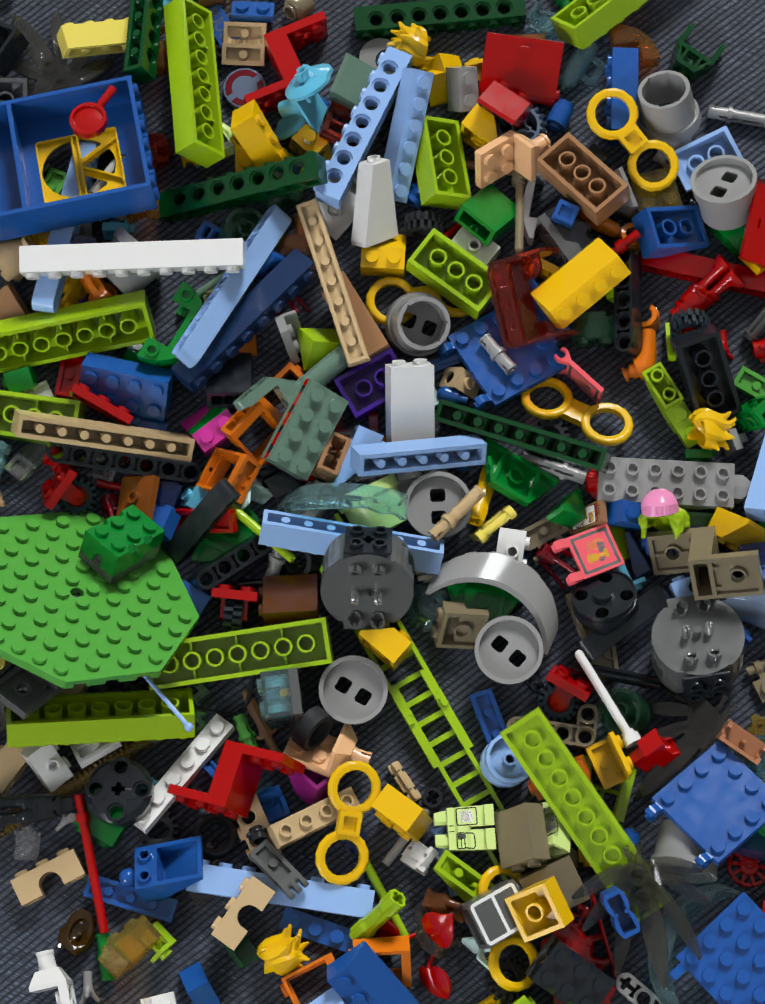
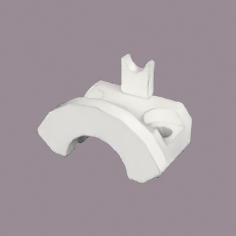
(419, 857)

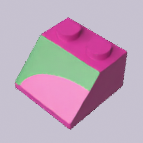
(205, 428)

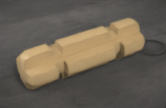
(404, 781)

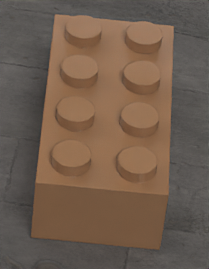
(583, 178)

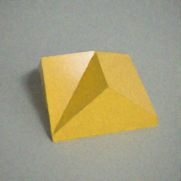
(439, 85)

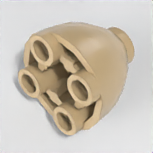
(10, 257)

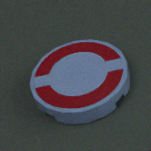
(241, 83)

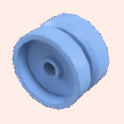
(497, 769)

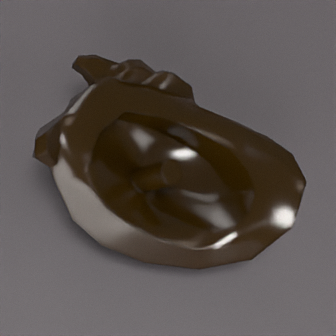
(77, 933)

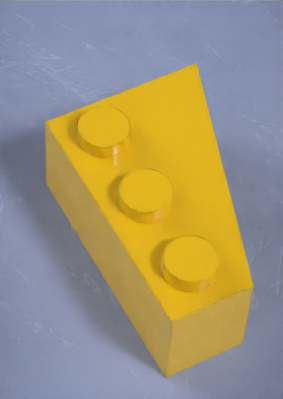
(256, 135)

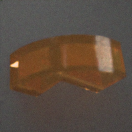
(630, 37)

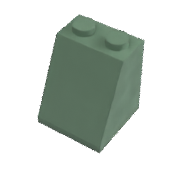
(350, 81)

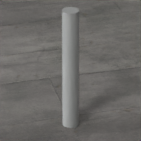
(397, 848)

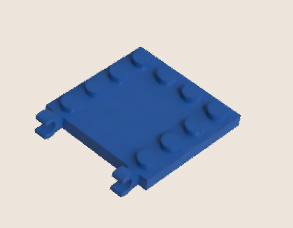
(533, 362)
(713, 804)

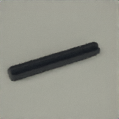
(621, 676)

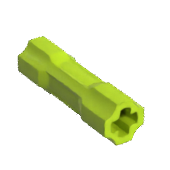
(388, 906)

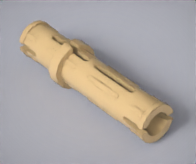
(450, 520)

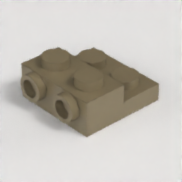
(457, 625)

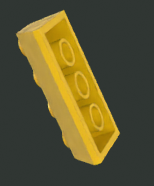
(580, 283)

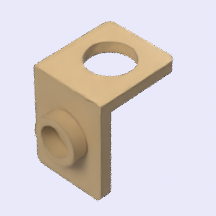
(461, 381)

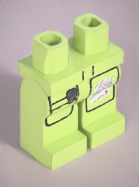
(459, 825)
(558, 838)

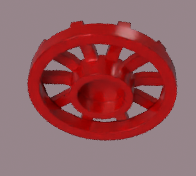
(747, 867)

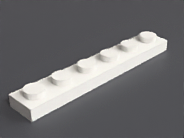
(186, 768)

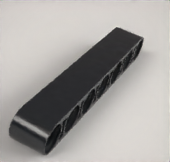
(131, 467)

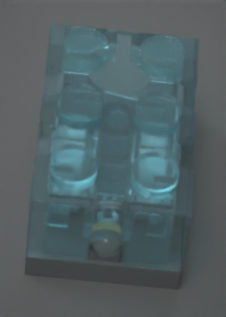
(280, 696)

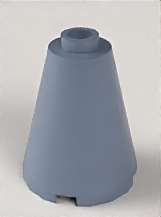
(749, 608)

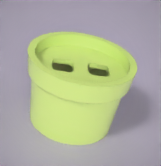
(368, 518)

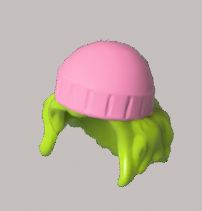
(662, 512)

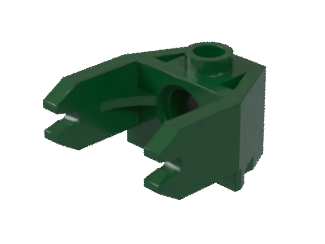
(699, 65)

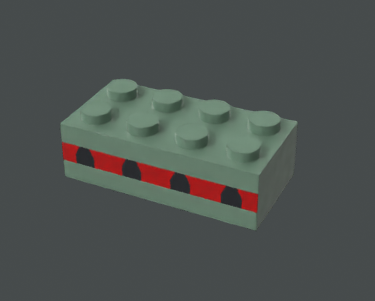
(304, 429)

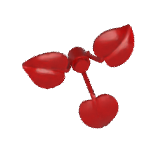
(439, 929)

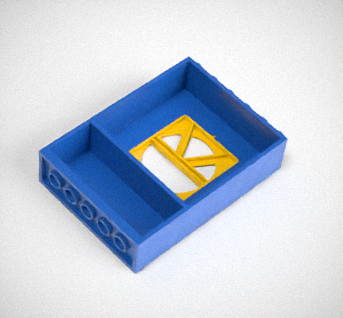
(38, 126)

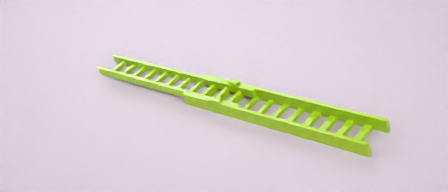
(446, 710)

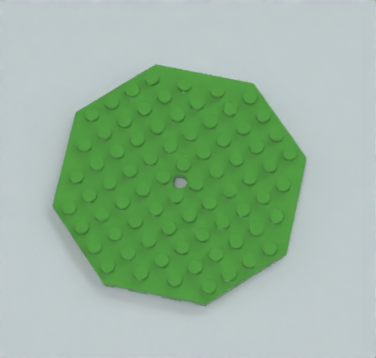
(92, 638)

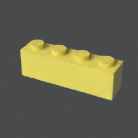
(93, 38)

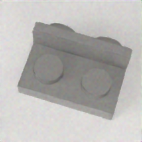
(288, 325)

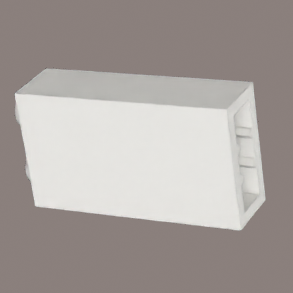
(409, 400)

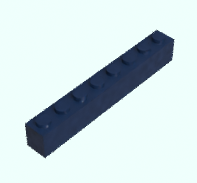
(249, 317)

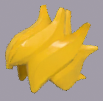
(412, 41)
(711, 428)
(282, 952)

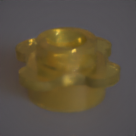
(757, 720)

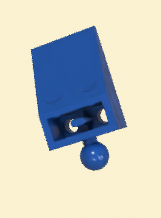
(165, 868)

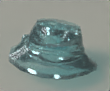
(422, 609)

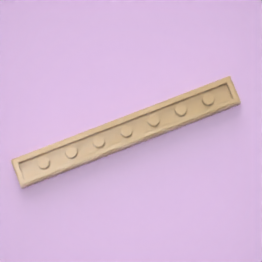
(333, 283)

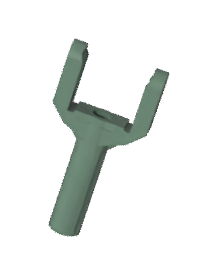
(285, 389)

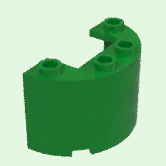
(159, 355)

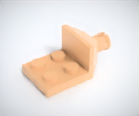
(506, 154)
(330, 752)

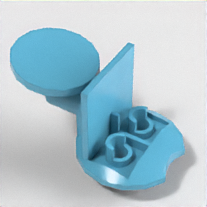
(303, 100)

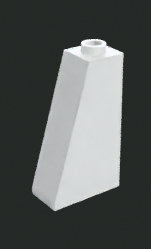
(374, 203)

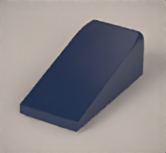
(639, 561)

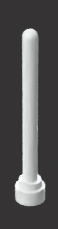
(628, 734)

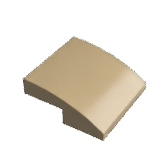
(249, 48)

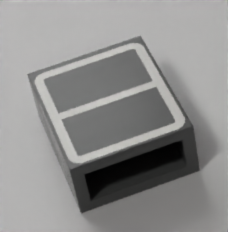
(489, 914)

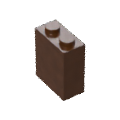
(289, 598)

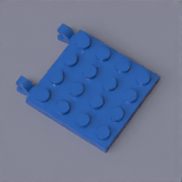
(731, 955)

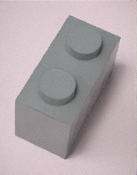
(462, 88)

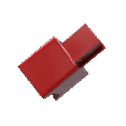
(654, 751)

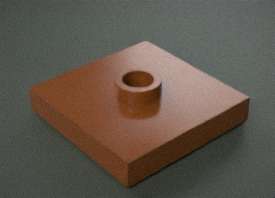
(140, 492)

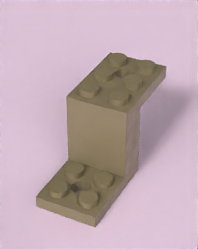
(708, 567)

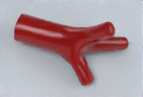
(451, 232)
(723, 333)

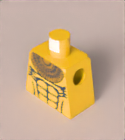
(308, 140)

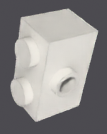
(476, 248)
(513, 543)
(48, 765)

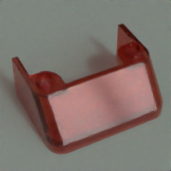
(514, 303)

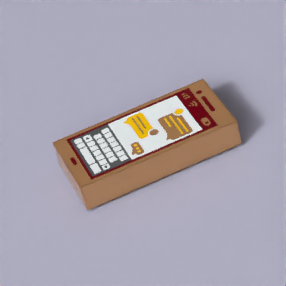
(596, 516)

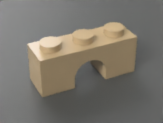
(29, 883)
(228, 928)

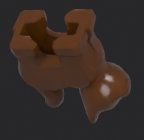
(443, 904)

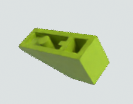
(458, 875)

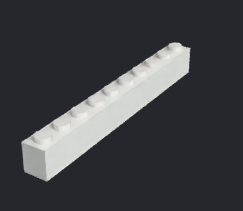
(132, 257)

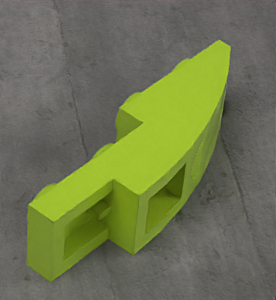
(670, 402)

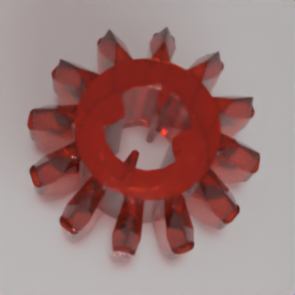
(160, 150)

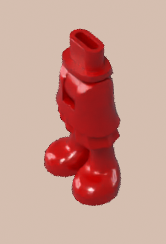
(697, 294)

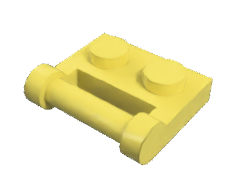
(493, 523)

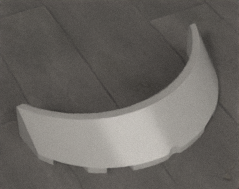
(508, 574)

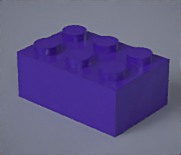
(365, 385)

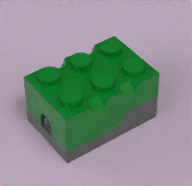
(121, 544)

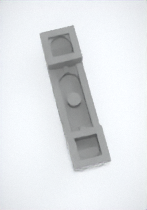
(530, 222)

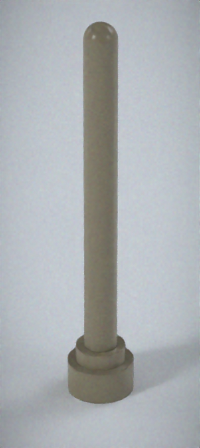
(519, 183)

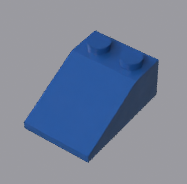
(669, 230)

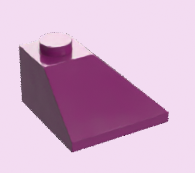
(310, 786)

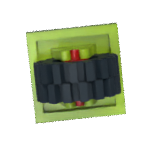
(682, 324)

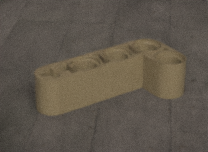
(574, 730)

